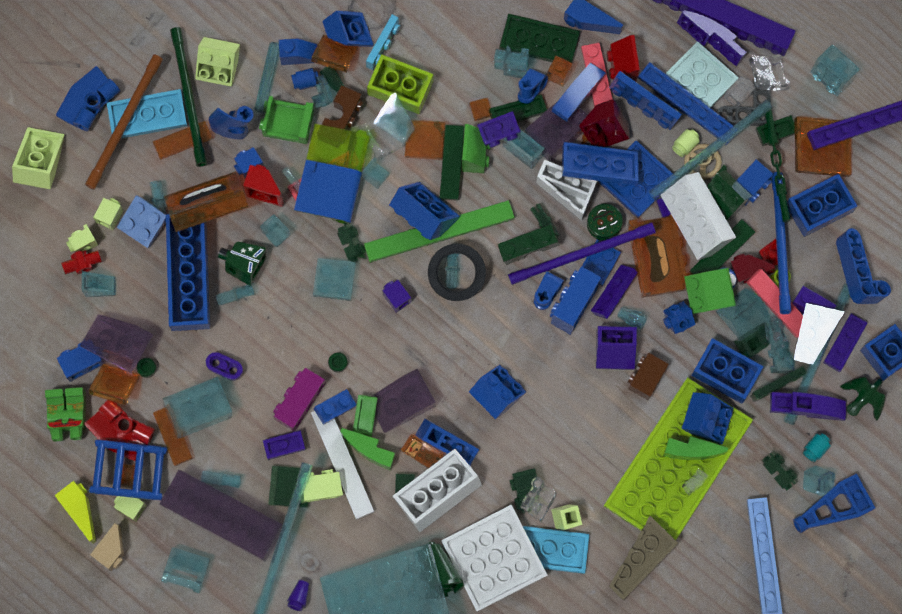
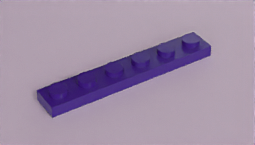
(855, 126)

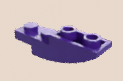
(709, 31)
(808, 405)

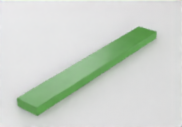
(465, 224)

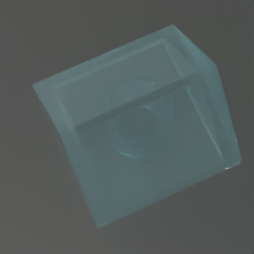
(746, 314)

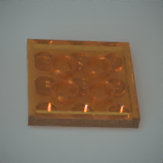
(824, 161)

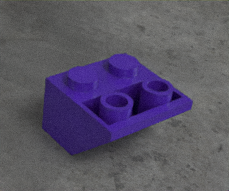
(616, 347)

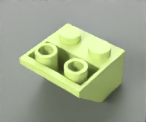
(217, 61)

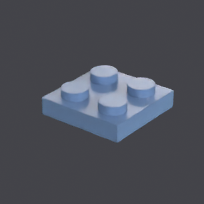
(142, 221)

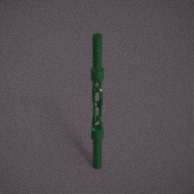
(780, 188)

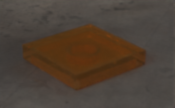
(334, 54)
(426, 140)
(114, 384)

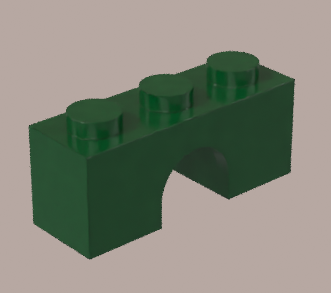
(520, 246)

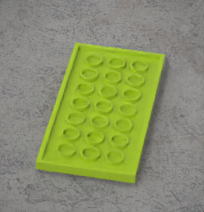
(655, 482)

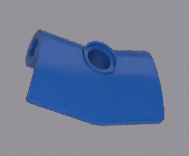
(91, 87)
(232, 124)

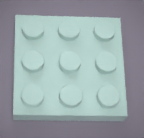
(702, 75)

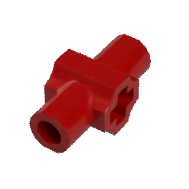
(81, 262)

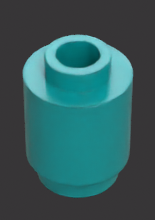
(817, 447)

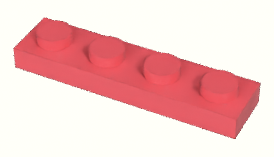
(593, 54)

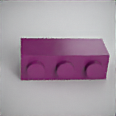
(299, 399)

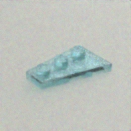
(779, 352)

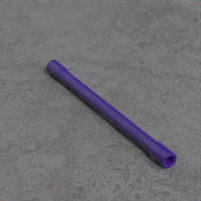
(638, 233)

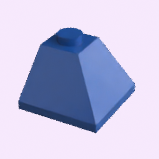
(348, 29)

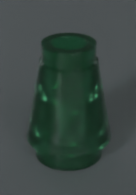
(332, 77)

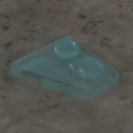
(395, 120)

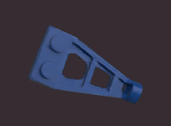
(855, 495)

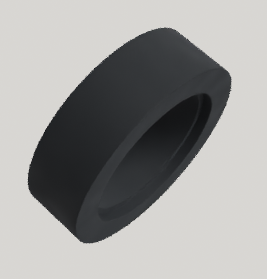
(480, 272)

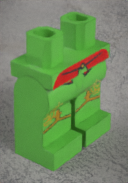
(66, 412)

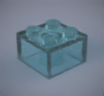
(834, 70)

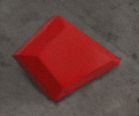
(769, 253)

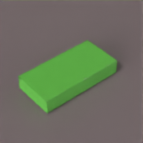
(365, 415)

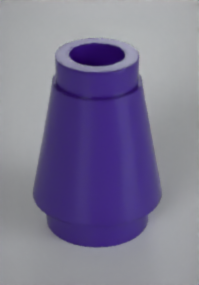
(298, 597)

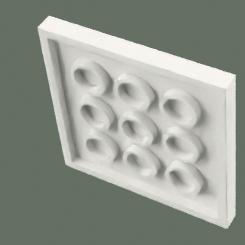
(494, 558)

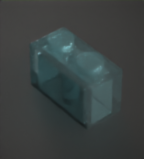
(525, 149)

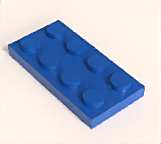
(646, 101)
(600, 163)

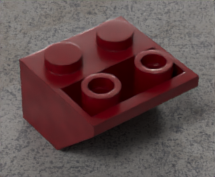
(605, 125)

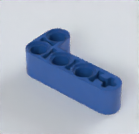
(857, 271)

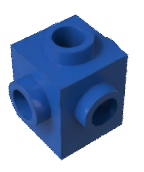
(678, 317)

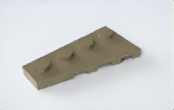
(646, 554)

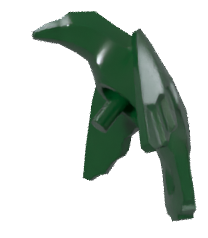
(867, 394)

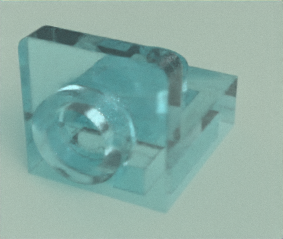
(324, 94)

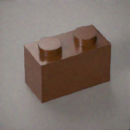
(648, 376)

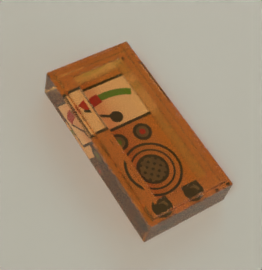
(421, 452)

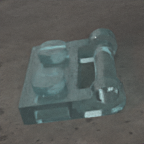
(187, 563)

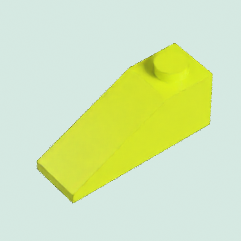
(78, 507)

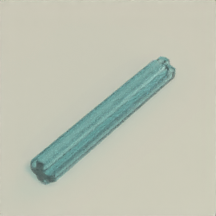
(267, 75)

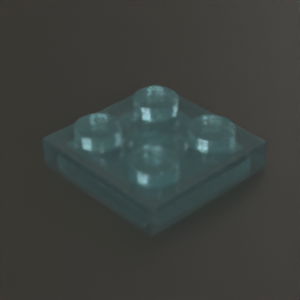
(334, 279)

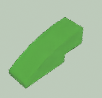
(369, 448)
(693, 450)

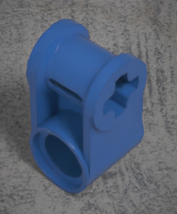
(531, 85)
(548, 288)

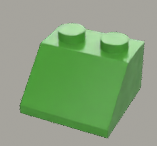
(474, 151)
(710, 290)

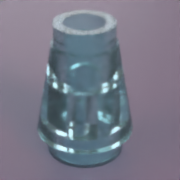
(632, 317)

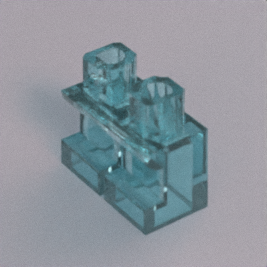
(512, 63)

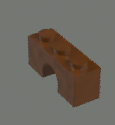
(349, 103)

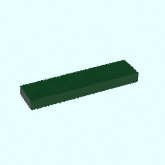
(451, 162)
(742, 232)

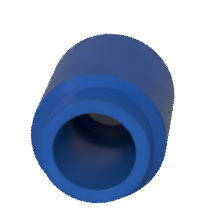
(304, 79)

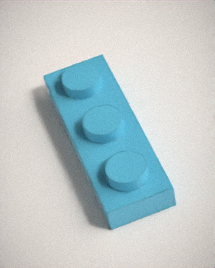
(383, 42)

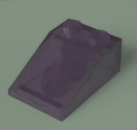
(116, 342)
(403, 401)

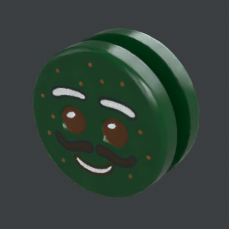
(604, 222)

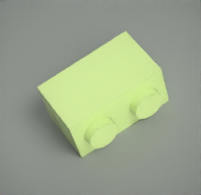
(322, 486)

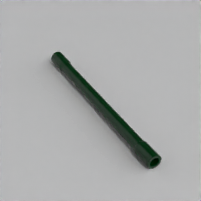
(199, 151)

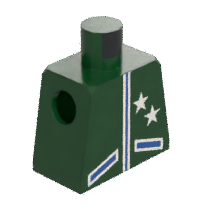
(243, 261)

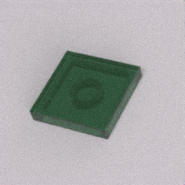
(282, 486)

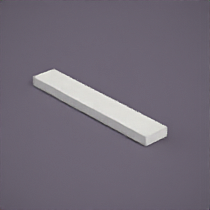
(344, 465)

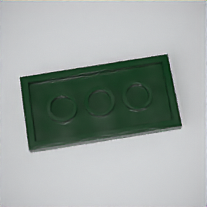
(540, 38)

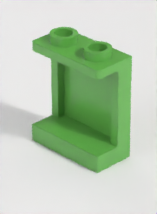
(287, 120)

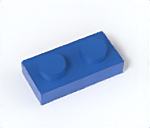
(335, 407)

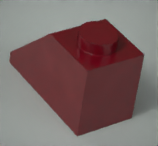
(748, 265)

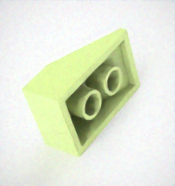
(37, 158)

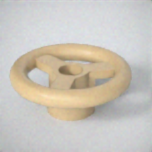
(716, 155)

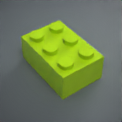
(408, 82)

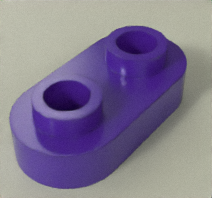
(224, 367)

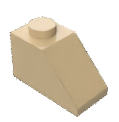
(110, 549)

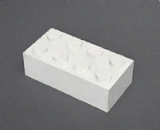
(698, 216)

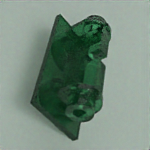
(356, 249)
(785, 476)

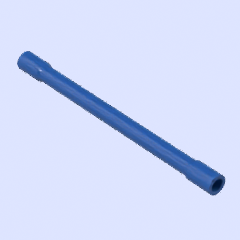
(784, 297)

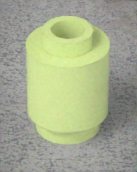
(685, 142)

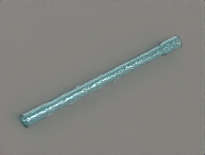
(756, 113)
(842, 301)
(302, 480)

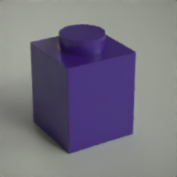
(396, 295)

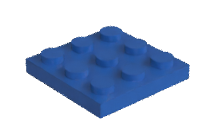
(650, 173)

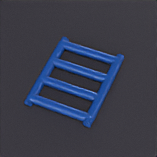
(135, 492)

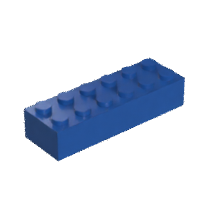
(187, 277)

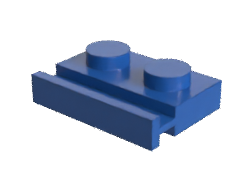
(602, 263)

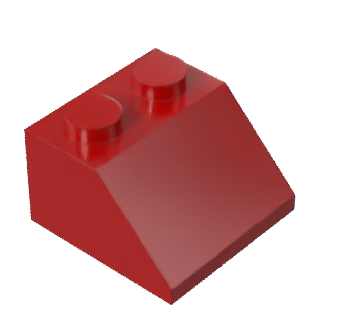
(624, 58)
(261, 186)

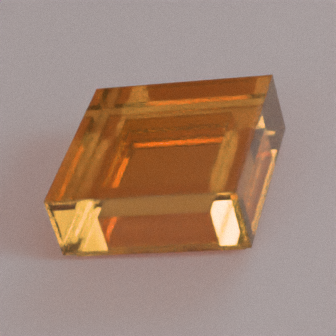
(480, 109)

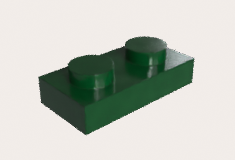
(783, 127)

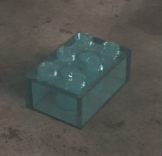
(197, 407)

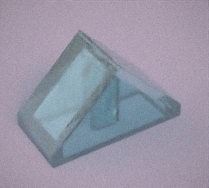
(98, 285)

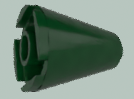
(447, 573)

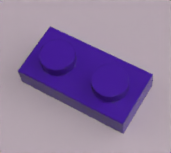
(284, 445)

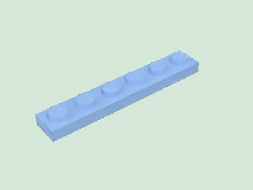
(764, 556)

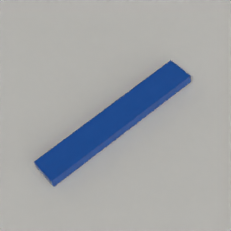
(684, 101)

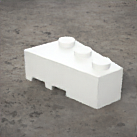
(569, 191)

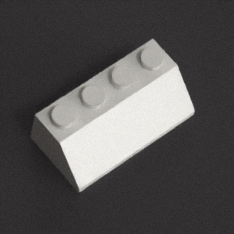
(437, 490)

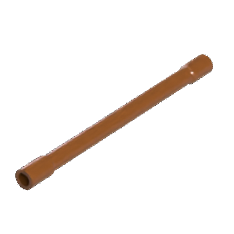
(97, 172)

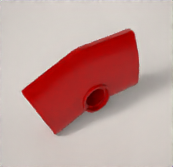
(106, 426)

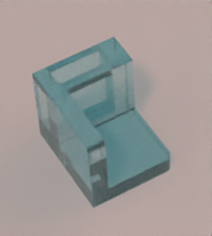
(375, 173)
(275, 230)
(818, 480)

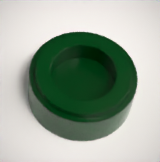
(337, 362)
(146, 367)

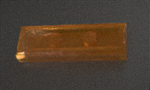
(179, 141)
(176, 447)

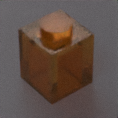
(559, 71)

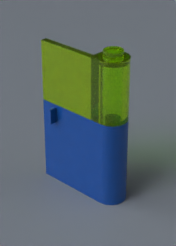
(332, 173)

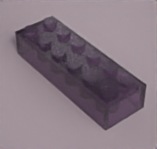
(221, 515)

